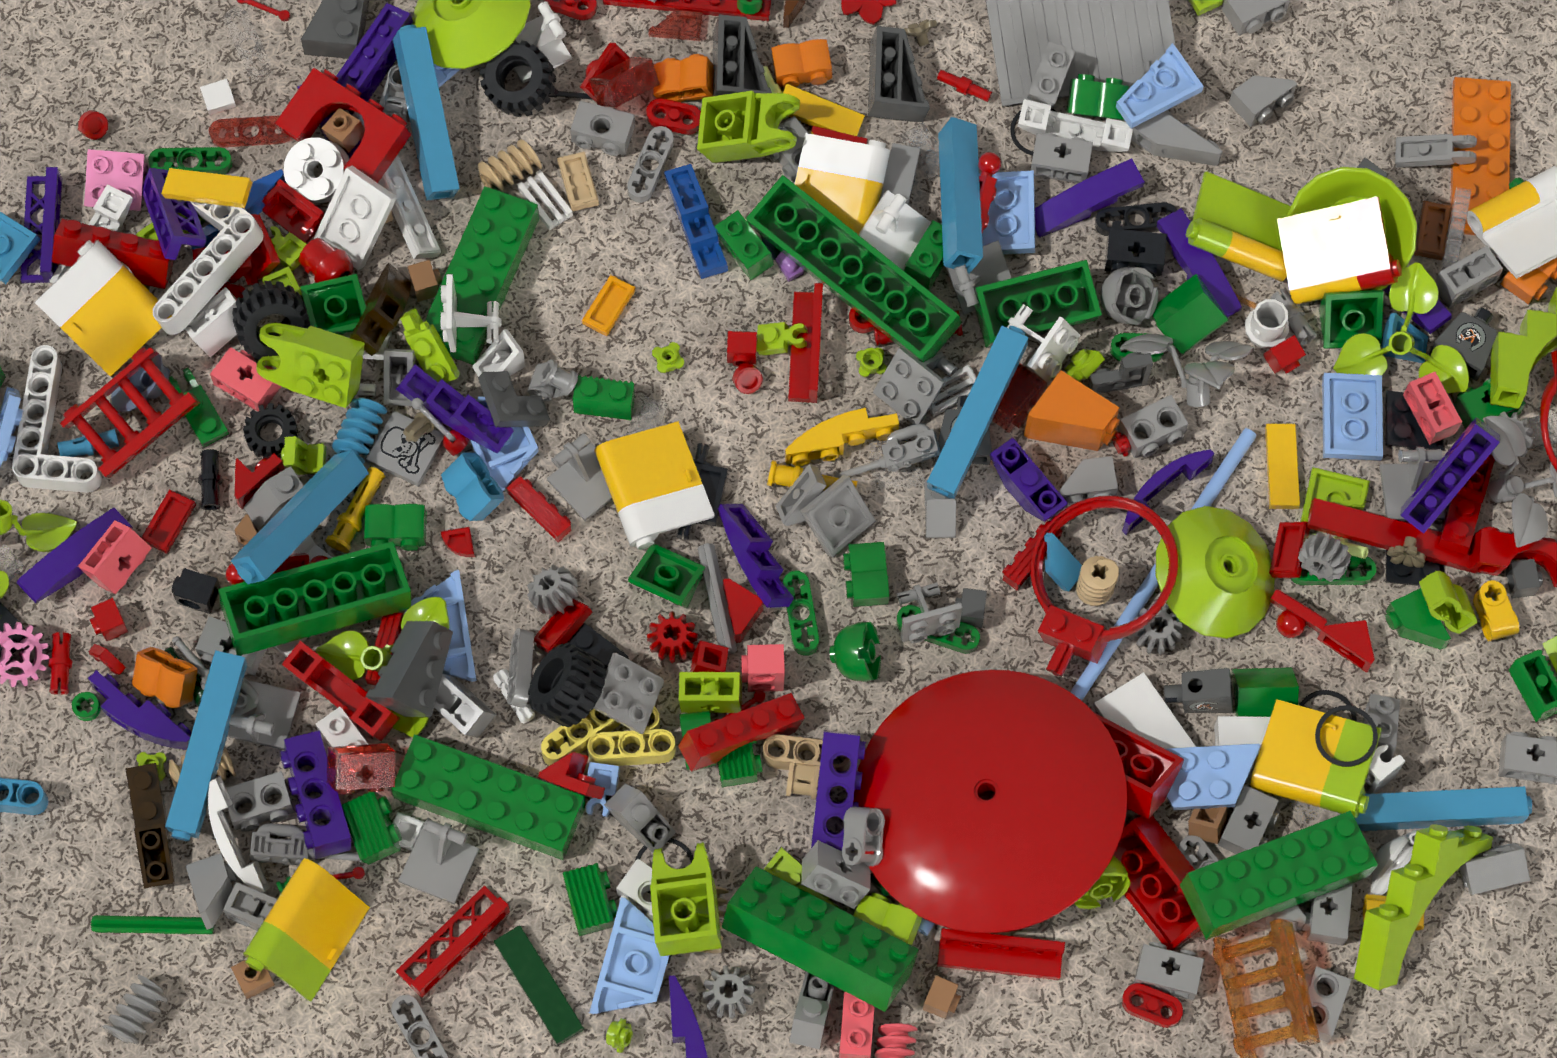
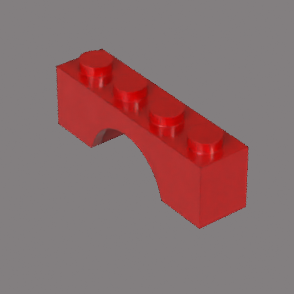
(139, 254)
(1494, 550)
(340, 690)
(718, 738)

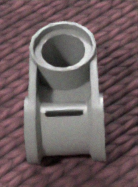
(393, 95)
(551, 381)
(863, 833)

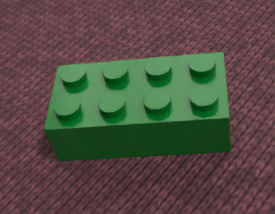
(1050, 293)

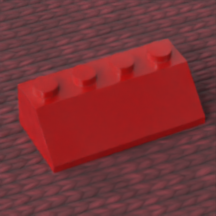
(1147, 769)
(1155, 876)

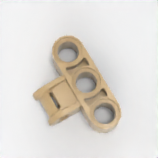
(802, 774)

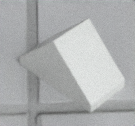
(501, 356)

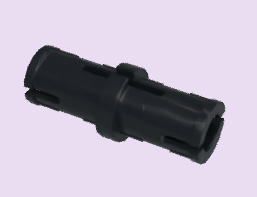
(210, 479)

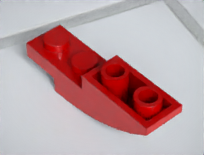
(1465, 509)

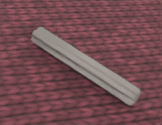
(717, 597)

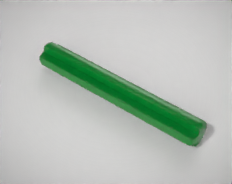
(149, 924)

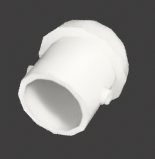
(1270, 314)

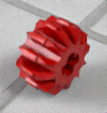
(668, 646)

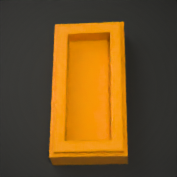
(608, 305)

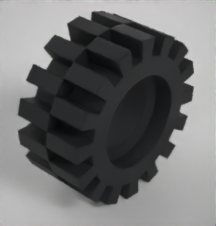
(263, 417)

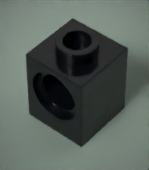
(196, 590)

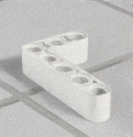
(211, 259)
(41, 430)

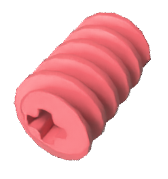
(895, 1040)

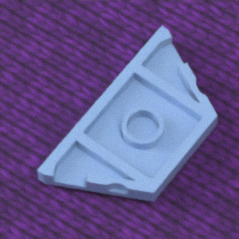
(9, 418)
(511, 458)
(459, 657)
(1211, 776)
(631, 965)

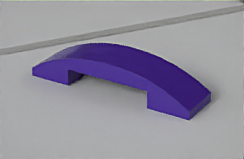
(1188, 465)

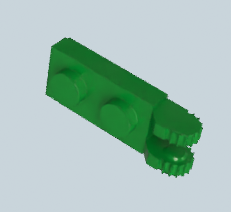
(204, 417)

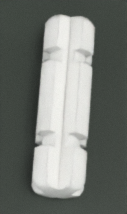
(524, 714)

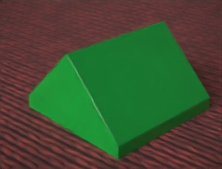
(334, 304)
(1189, 314)
(1350, 314)
(667, 575)
(1260, 688)

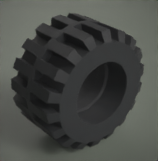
(533, 93)
(260, 303)
(566, 684)

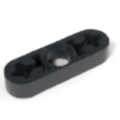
(1143, 210)

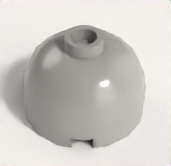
(1129, 295)

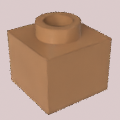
(344, 130)
(424, 280)
(1208, 823)
(253, 985)
(942, 997)

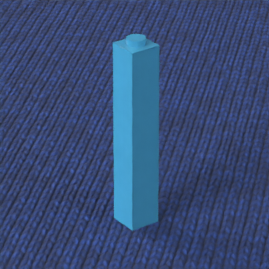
(425, 113)
(960, 194)
(978, 411)
(299, 517)
(206, 745)
(1445, 808)

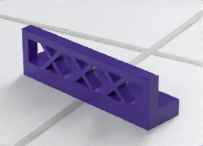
(374, 52)
(51, 219)
(165, 220)

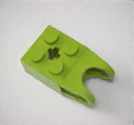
(745, 125)
(313, 362)
(681, 894)

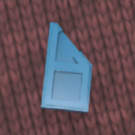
(1061, 563)

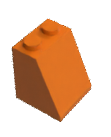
(1072, 415)

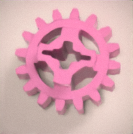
(27, 645)

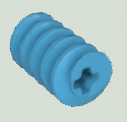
(357, 426)

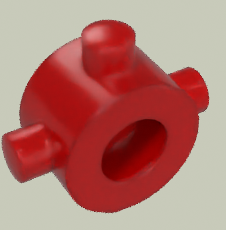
(1121, 444)

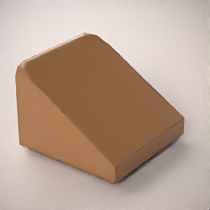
(245, 530)

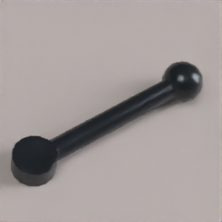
(569, 94)

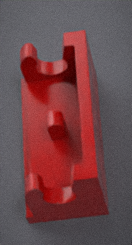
(292, 211)

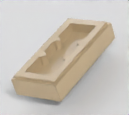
(578, 181)

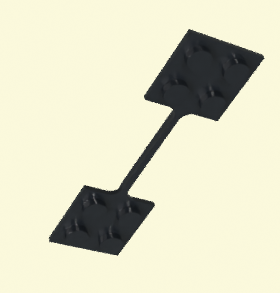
(1404, 431)

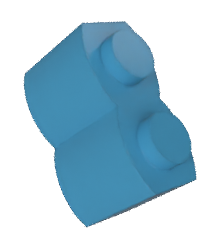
(472, 487)

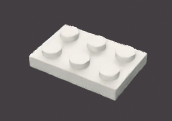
(356, 215)

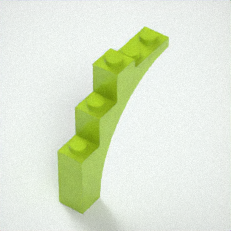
(1516, 355)
(1410, 890)

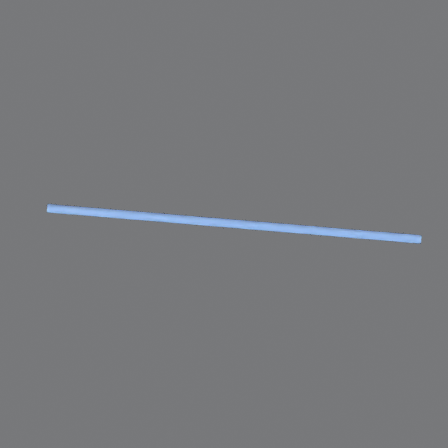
(1150, 582)

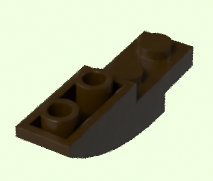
(383, 309)
(150, 830)

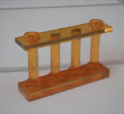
(1295, 997)

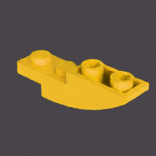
(828, 438)

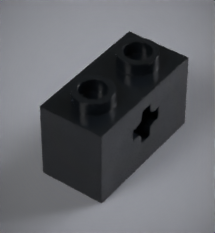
(1148, 246)

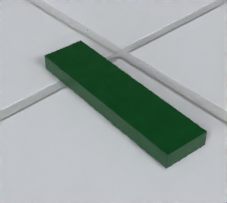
(538, 985)

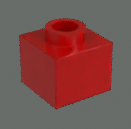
(741, 347)
(1285, 355)
(108, 620)
(709, 658)

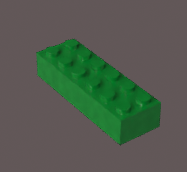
(485, 264)
(315, 598)
(488, 797)
(1278, 875)
(820, 938)

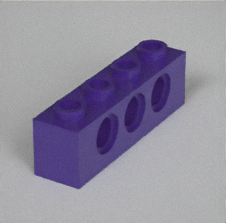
(1450, 475)
(834, 745)
(325, 839)

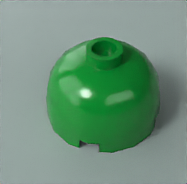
(856, 652)

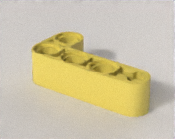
(578, 745)

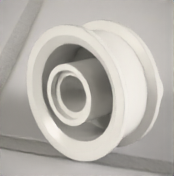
(301, 163)

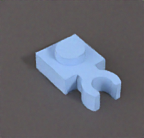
(607, 777)

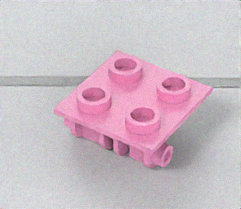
(118, 170)

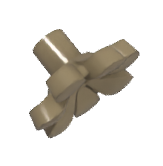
(921, 30)
(1407, 553)

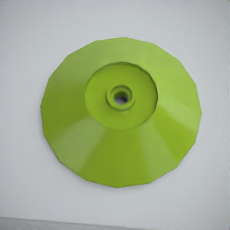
(470, 30)
(1355, 184)
(1204, 592)

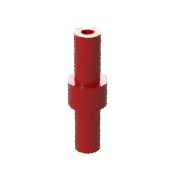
(964, 85)

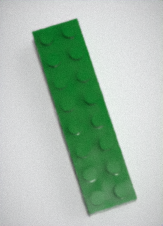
(853, 270)

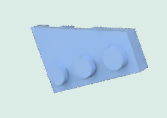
(1161, 88)

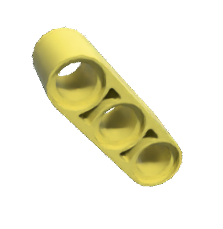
(618, 740)

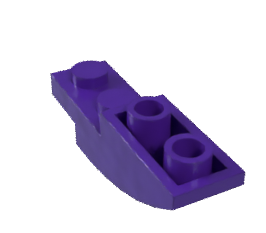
(146, 722)

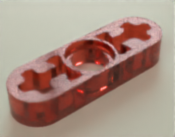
(241, 124)

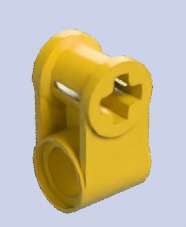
(1496, 616)

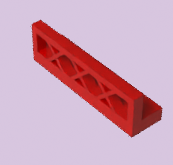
(805, 361)
(458, 946)
(1000, 954)

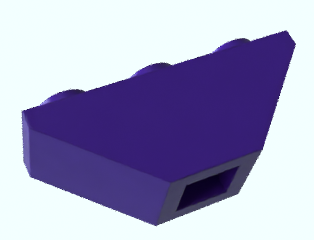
(1026, 481)

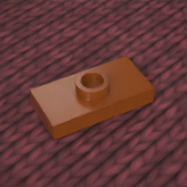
(1432, 230)

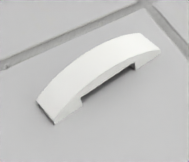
(1107, 136)
(109, 213)
(217, 801)

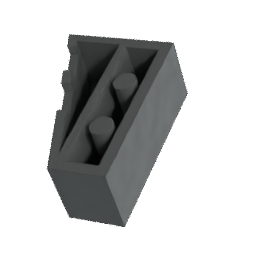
(336, 28)
(736, 58)
(893, 80)
(414, 671)

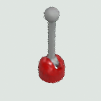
(452, 440)

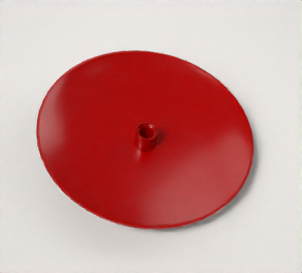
(1003, 857)

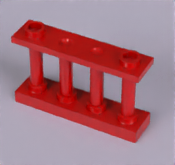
(135, 441)

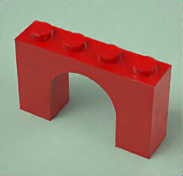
(322, 96)

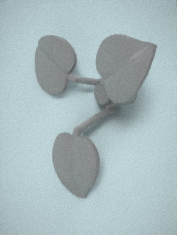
(1200, 374)
(1528, 518)

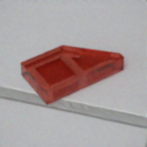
(679, 25)

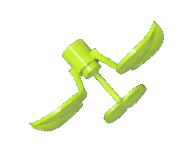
(1412, 293)
(41, 530)
(353, 655)

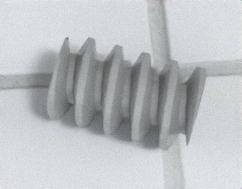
(136, 1011)

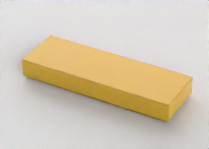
(824, 113)
(207, 188)
(1282, 466)

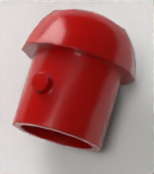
(325, 261)

